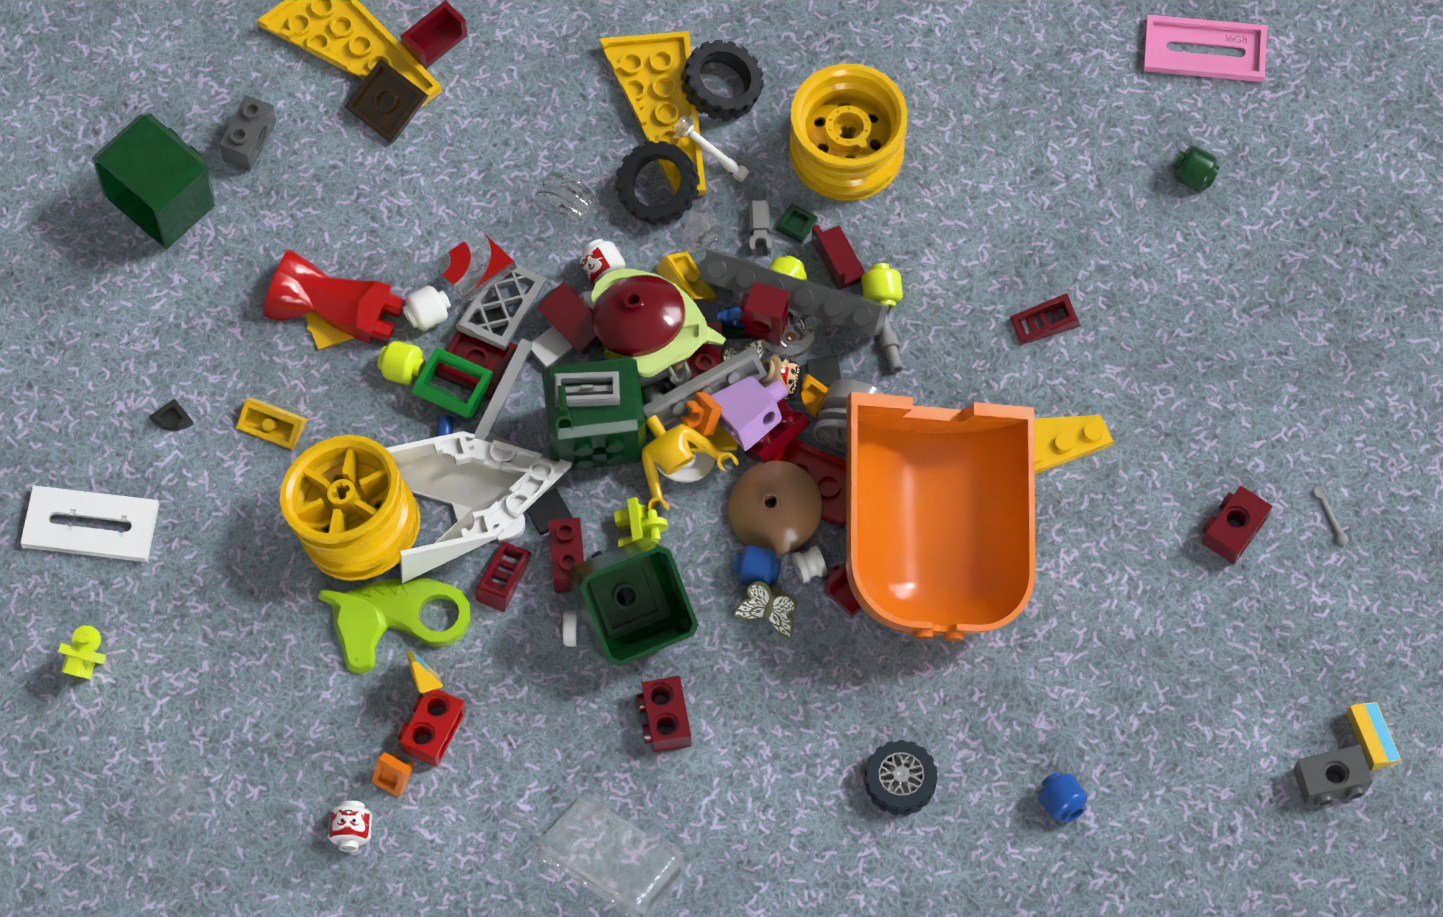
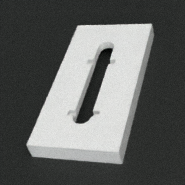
(129, 545)

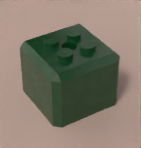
(155, 179)
(600, 433)
(654, 616)

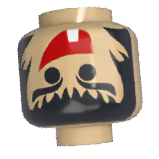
(785, 370)

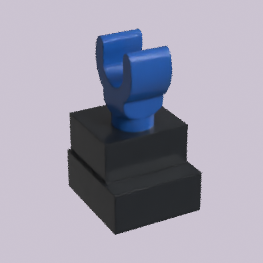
(713, 313)

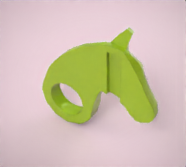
(369, 610)

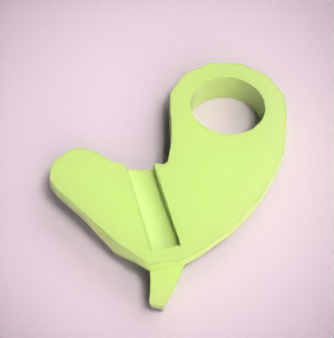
(690, 338)

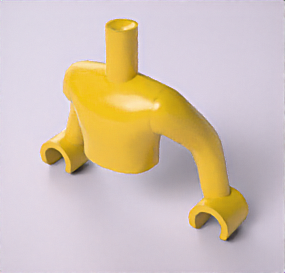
(672, 453)

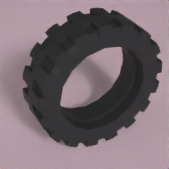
(733, 57)
(636, 161)

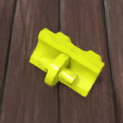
(640, 521)
(82, 656)

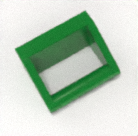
(445, 399)

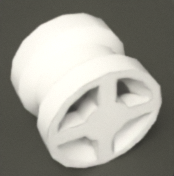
(809, 564)

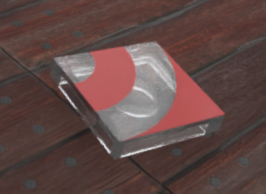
(474, 266)

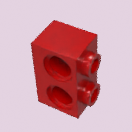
(439, 728)

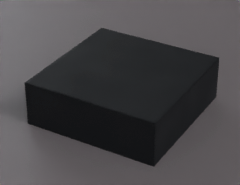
(548, 507)

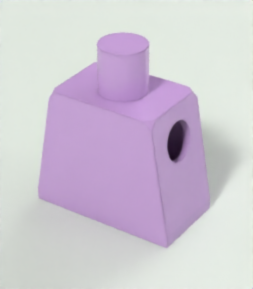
(750, 409)

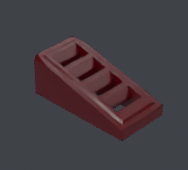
(1049, 329)
(494, 593)

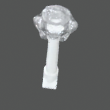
(685, 127)

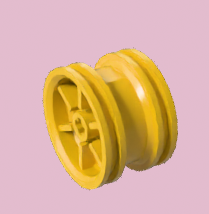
(843, 100)
(339, 489)

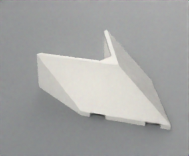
(480, 480)

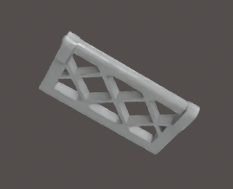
(484, 330)

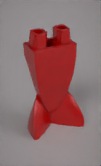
(342, 303)

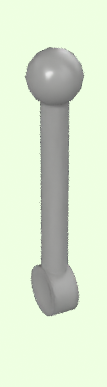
(1320, 493)

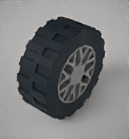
(900, 777)

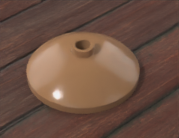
(790, 521)

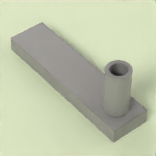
(502, 393)
(672, 406)

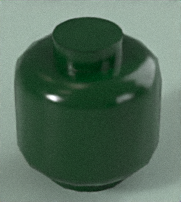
(1195, 168)

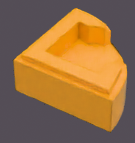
(812, 394)

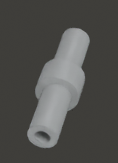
(890, 345)

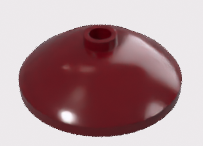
(641, 326)

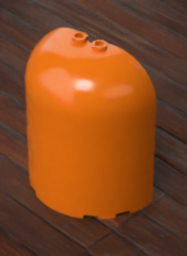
(939, 514)

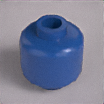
(757, 565)
(1063, 797)

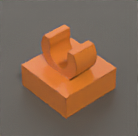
(702, 414)
(392, 774)

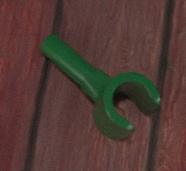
(563, 408)

